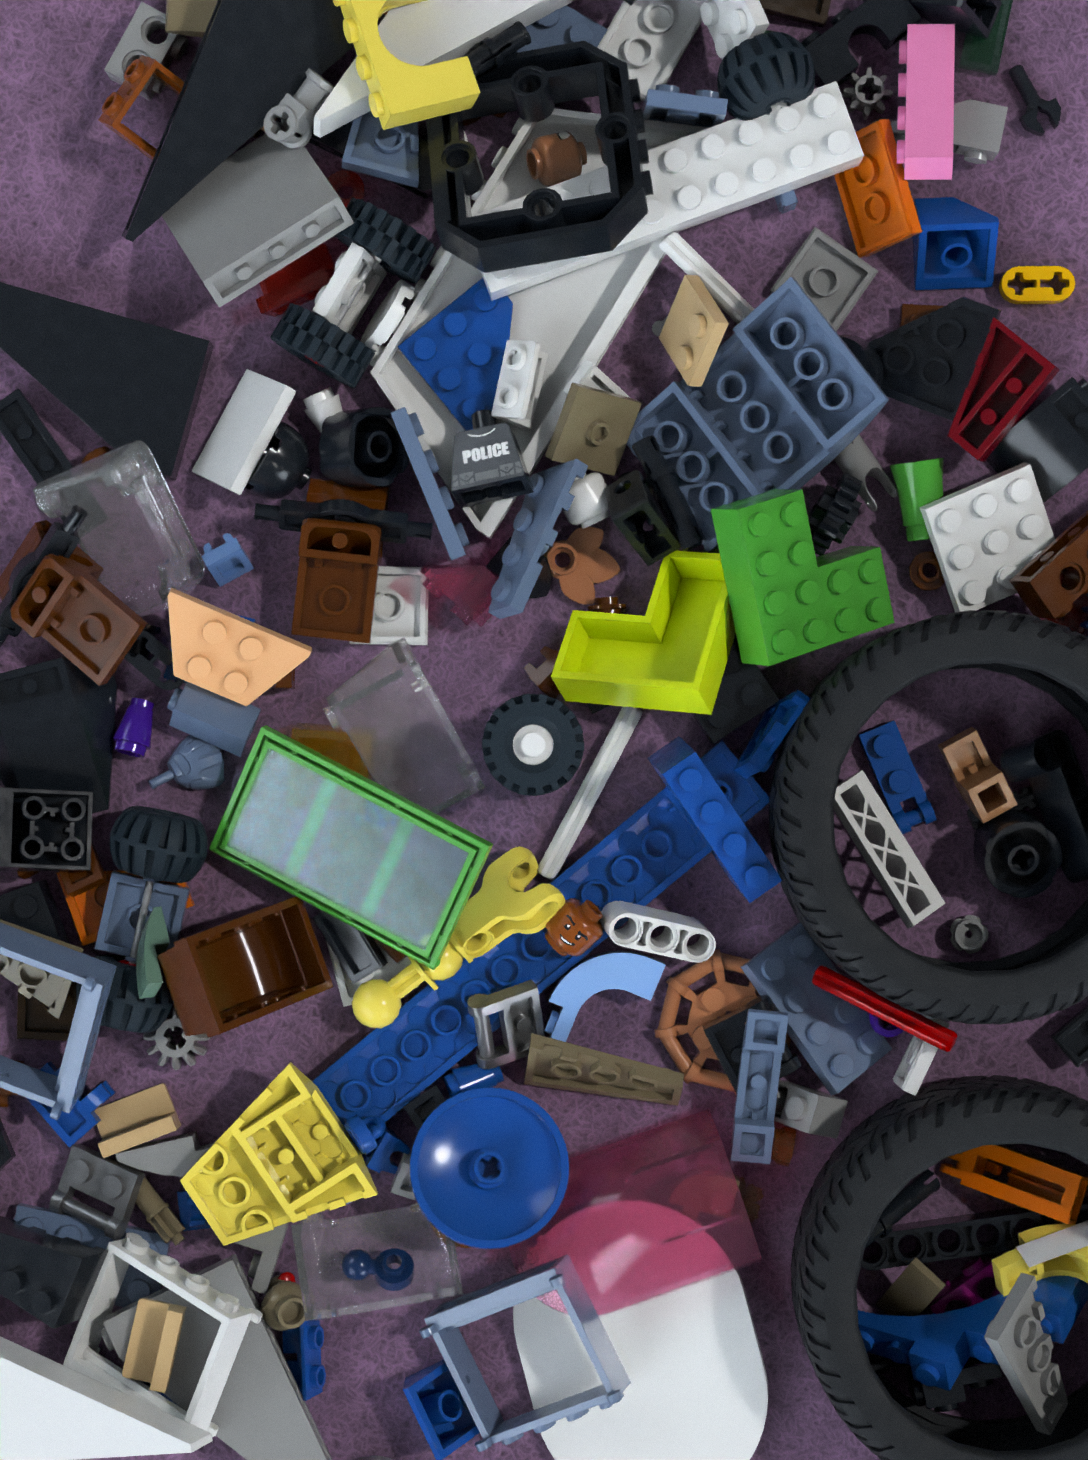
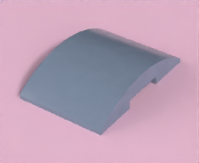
(769, 411)

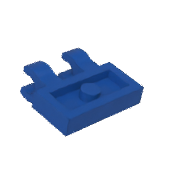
(82, 1117)

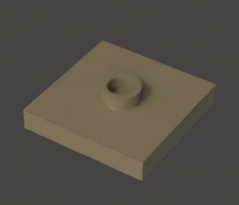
(593, 428)

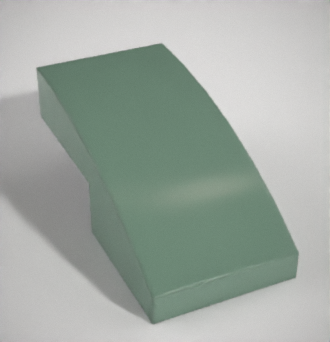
(152, 943)

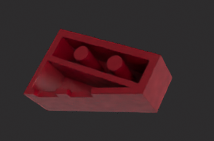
(1000, 391)

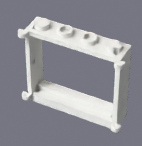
(84, 1350)

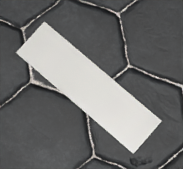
(1055, 1244)

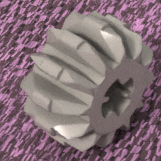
(163, 1043)

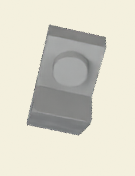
(263, 1265)

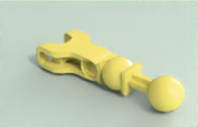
(486, 920)

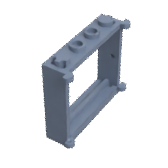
(96, 981)
(553, 1275)

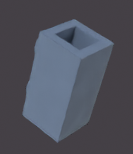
(212, 718)

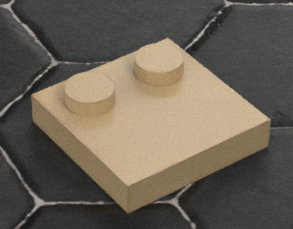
(693, 330)

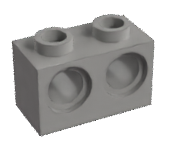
(136, 43)

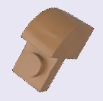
(976, 776)

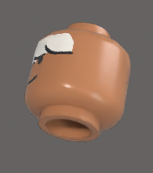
(556, 158)

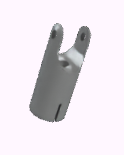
(859, 462)

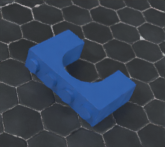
(715, 818)

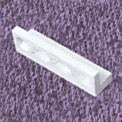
(885, 849)

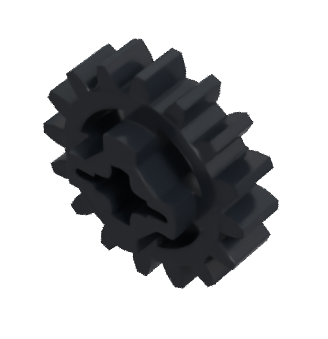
(834, 513)

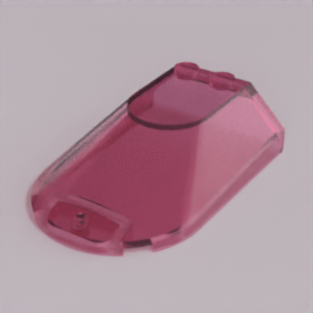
(646, 1217)

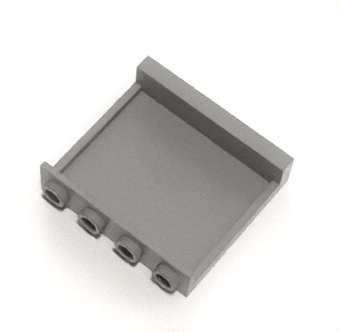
(255, 216)

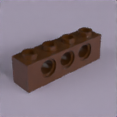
(1039, 580)

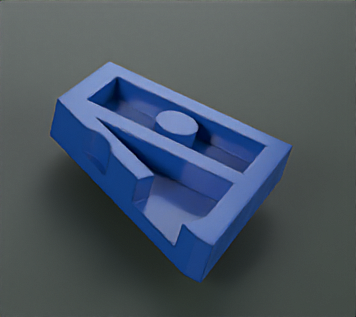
(769, 734)

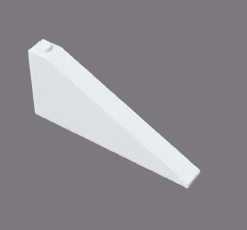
(425, 36)
(69, 1416)

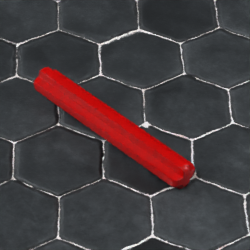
(884, 1009)

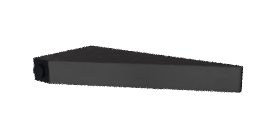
(240, 72)
(109, 369)

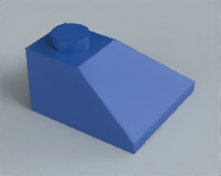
(954, 245)

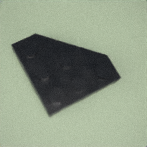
(935, 356)

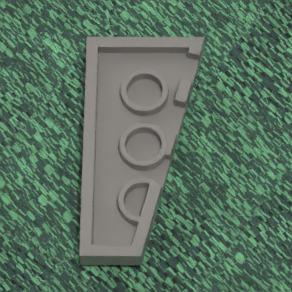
(1026, 1355)

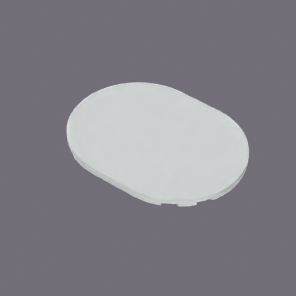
(690, 1367)

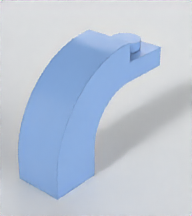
(600, 972)

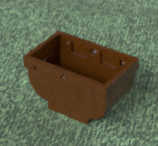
(244, 969)

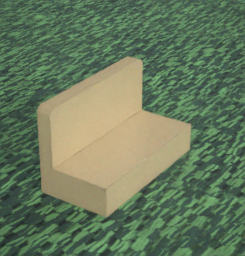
(136, 1120)
(153, 1343)

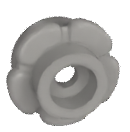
(978, 937)

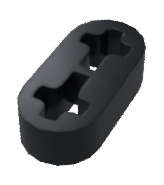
(147, 668)

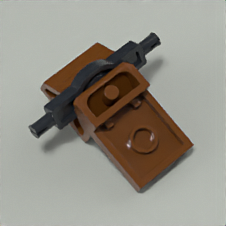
(340, 555)
(56, 595)

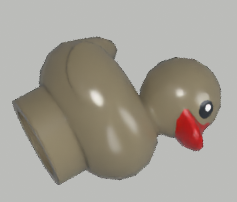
(283, 1303)

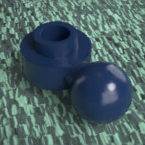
(359, 1265)

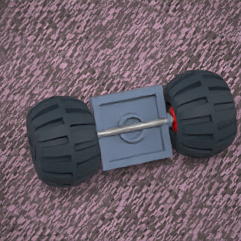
(157, 848)

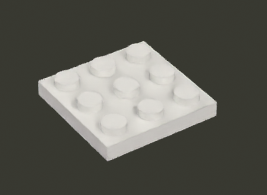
(987, 535)

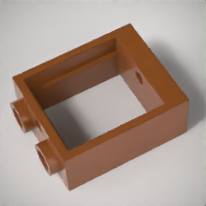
(119, 102)

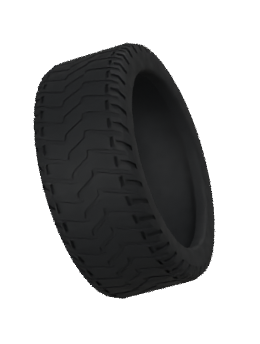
(802, 818)
(838, 1221)

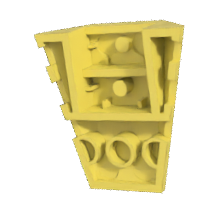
(278, 1163)

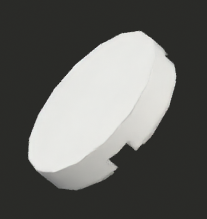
(387, 316)

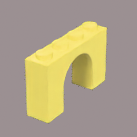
(397, 89)

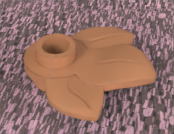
(586, 566)

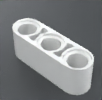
(670, 943)

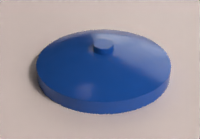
(489, 1168)

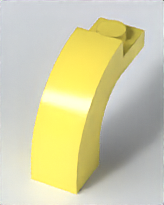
(1011, 1264)

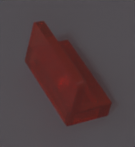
(296, 282)

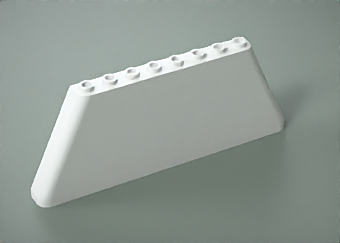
(568, 315)

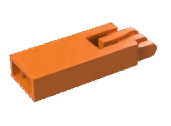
(1031, 1183)

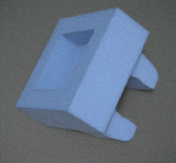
(227, 560)

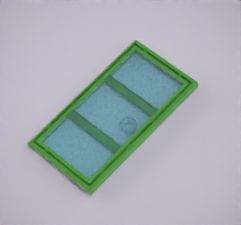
(350, 847)

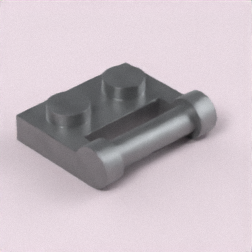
(519, 1017)
(103, 1180)

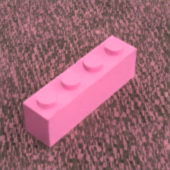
(929, 102)

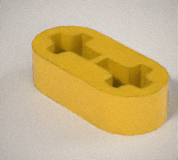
(1037, 275)

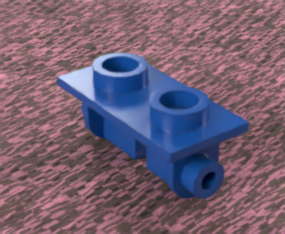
(307, 1369)

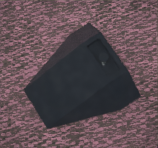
(57, 730)

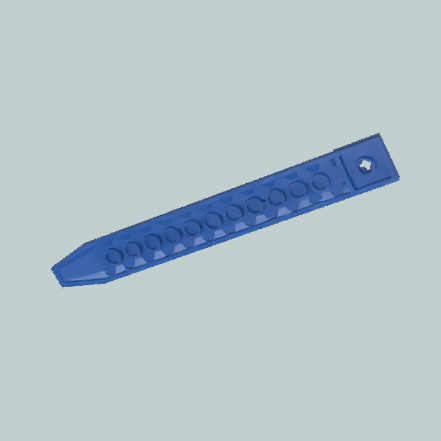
(436, 1027)

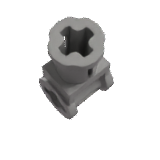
(298, 112)

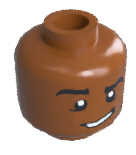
(574, 927)

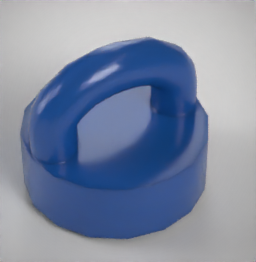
(361, 1135)

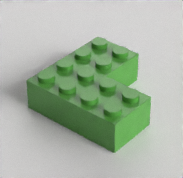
(785, 595)

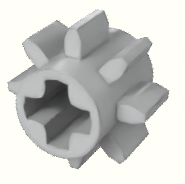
(858, 98)

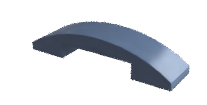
(758, 1086)

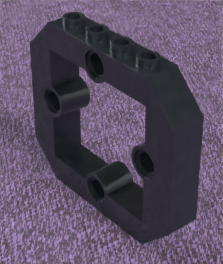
(545, 225)

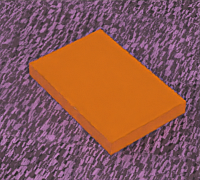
(876, 194)

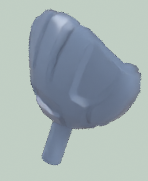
(193, 766)

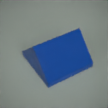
(439, 1409)

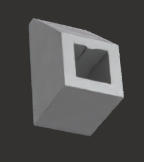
(809, 1109)

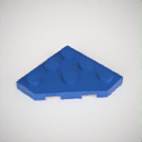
(463, 351)

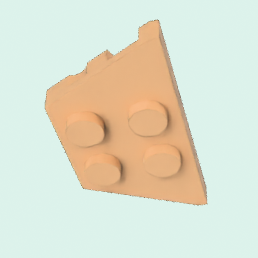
(227, 650)

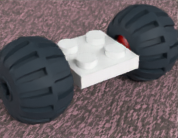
(755, 65)

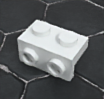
(519, 383)

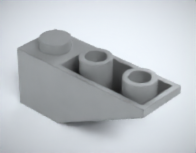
(976, 130)

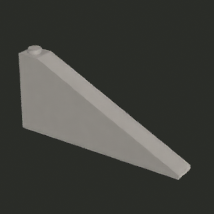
(261, 1403)

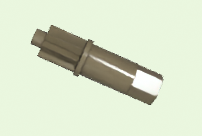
(159, 1214)

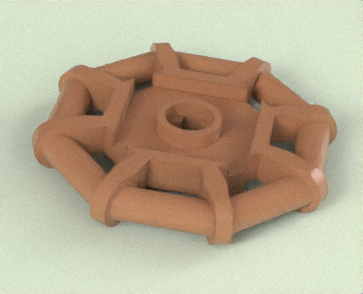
(704, 1009)

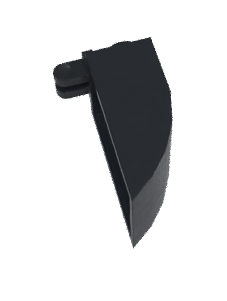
(1050, 439)

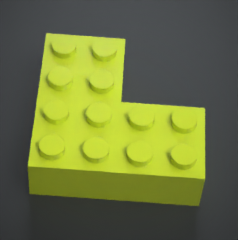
(659, 659)

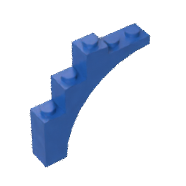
(943, 1342)

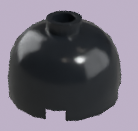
(281, 465)

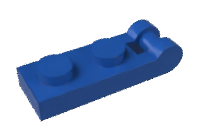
(896, 775)

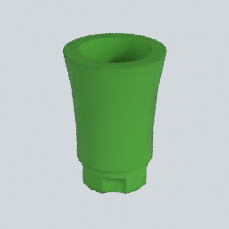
(916, 486)

